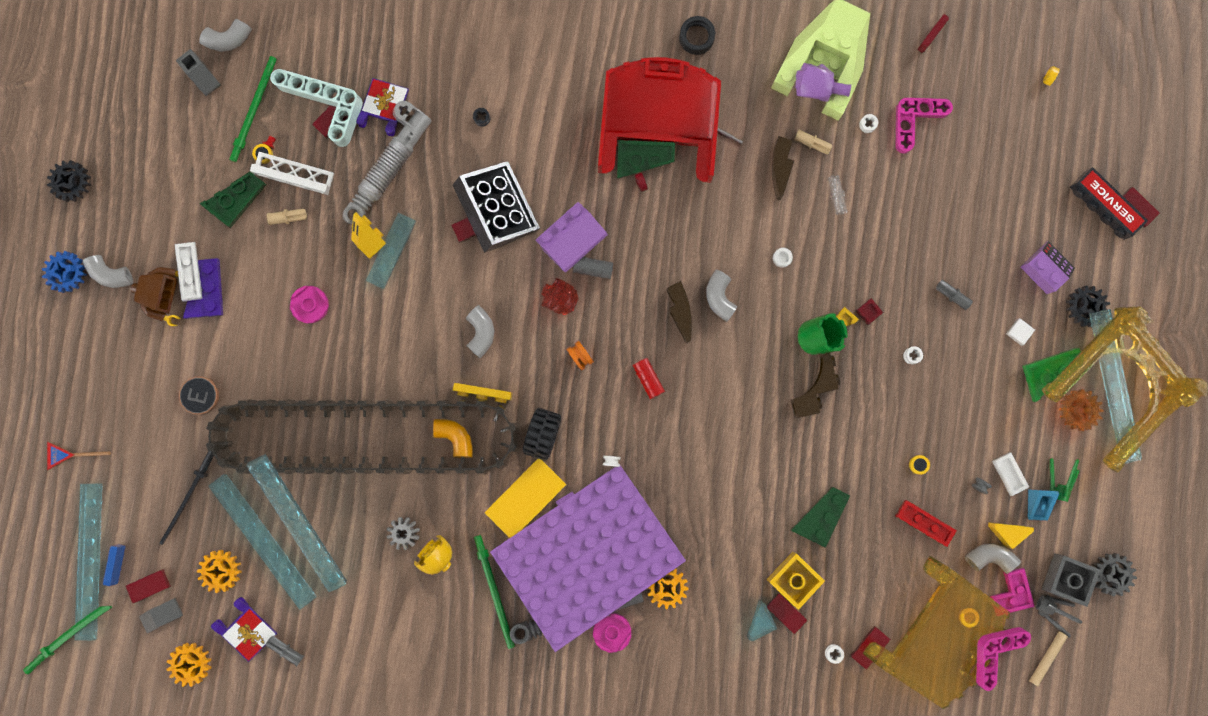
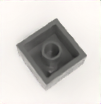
(1070, 579)

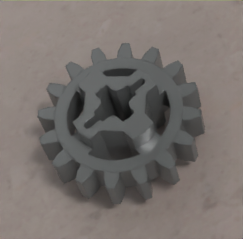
(1117, 577)

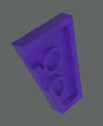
(212, 303)

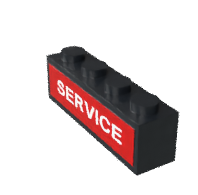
(1108, 204)

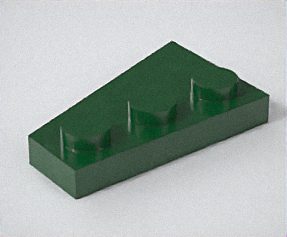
(235, 199)

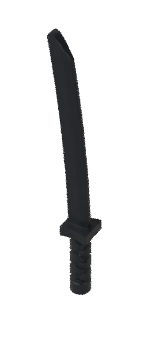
(201, 473)

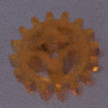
(1081, 419)

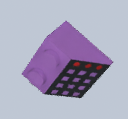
(1048, 268)

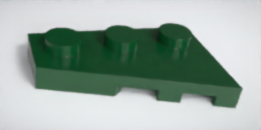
(643, 156)
(823, 517)

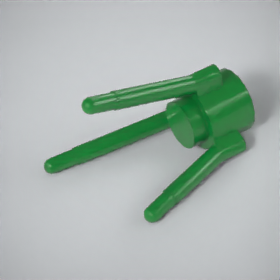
(1064, 490)

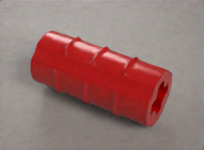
(648, 378)

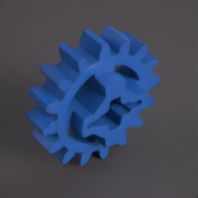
(67, 274)

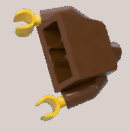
(156, 293)

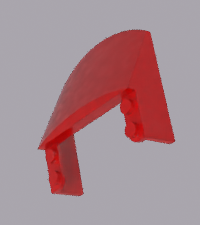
(661, 103)

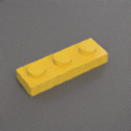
(482, 393)

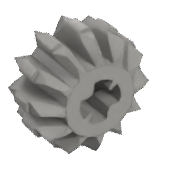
(401, 525)

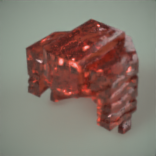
(559, 297)

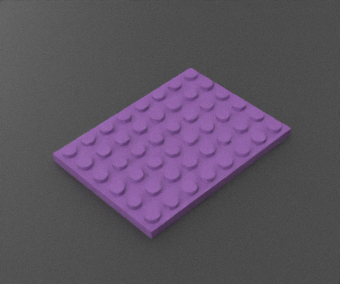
(587, 557)

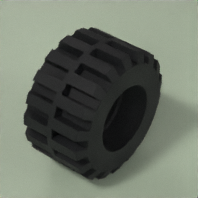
(541, 434)

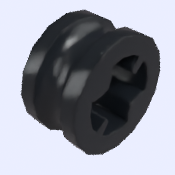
(483, 111)

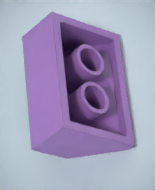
(571, 237)

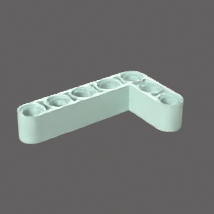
(324, 95)

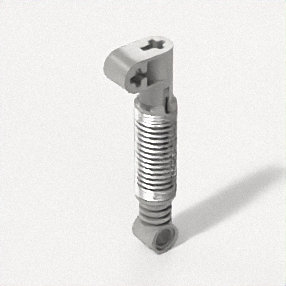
(393, 159)

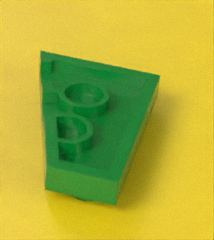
(1046, 370)

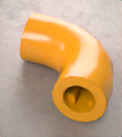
(456, 434)

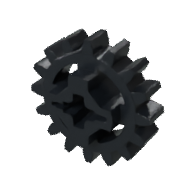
(64, 181)
(1080, 300)

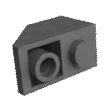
(198, 72)

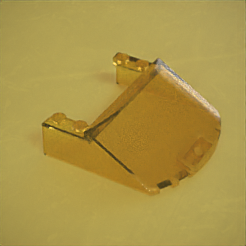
(938, 650)

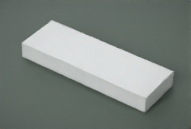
(188, 271)

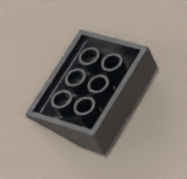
(495, 206)

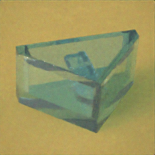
(761, 623)

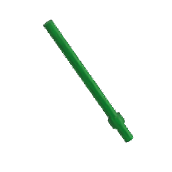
(239, 143)
(483, 555)

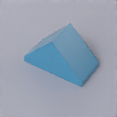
(1041, 504)

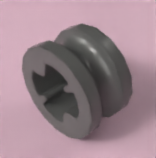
(981, 485)

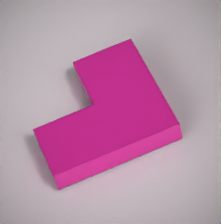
(1018, 594)

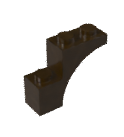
(826, 381)

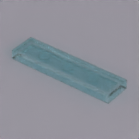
(391, 251)

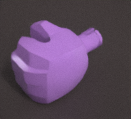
(818, 83)

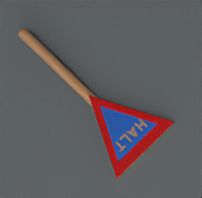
(57, 455)

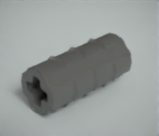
(594, 268)

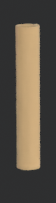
(1048, 658)

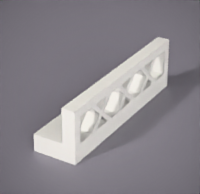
(289, 178)

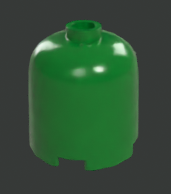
(822, 334)

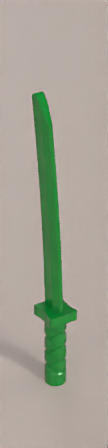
(48, 651)

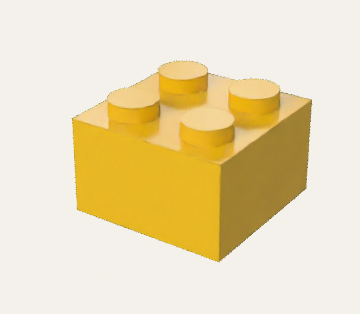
(795, 580)

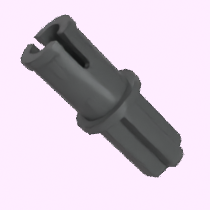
(954, 294)
(284, 650)

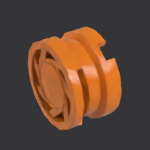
(580, 355)

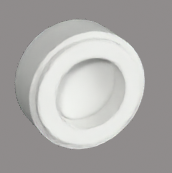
(782, 257)

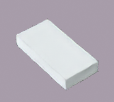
(1010, 474)

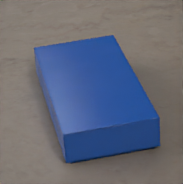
(114, 565)

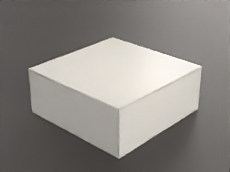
(1020, 331)

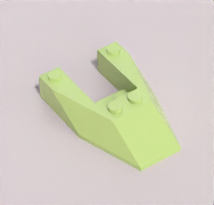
(832, 39)

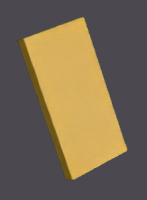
(525, 498)

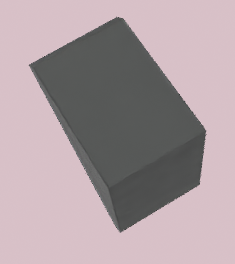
(161, 615)

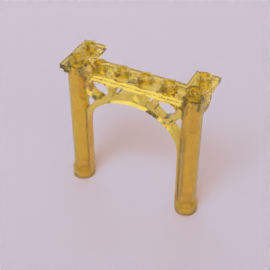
(1178, 392)

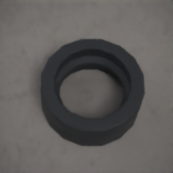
(699, 21)

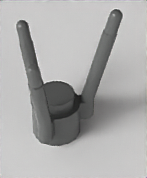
(1046, 606)

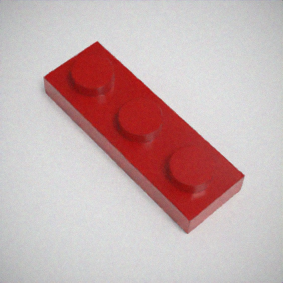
(926, 523)

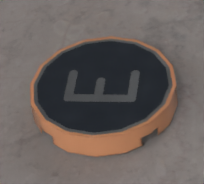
(198, 395)

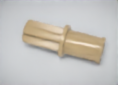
(813, 142)
(286, 216)

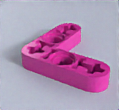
(909, 116)
(987, 676)

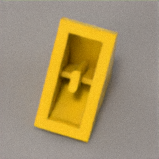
(1010, 534)

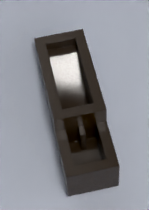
(781, 165)
(681, 310)

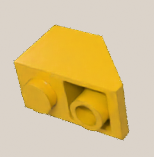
(365, 237)

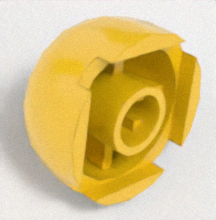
(435, 556)

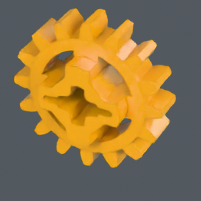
(217, 578)
(675, 596)
(189, 672)

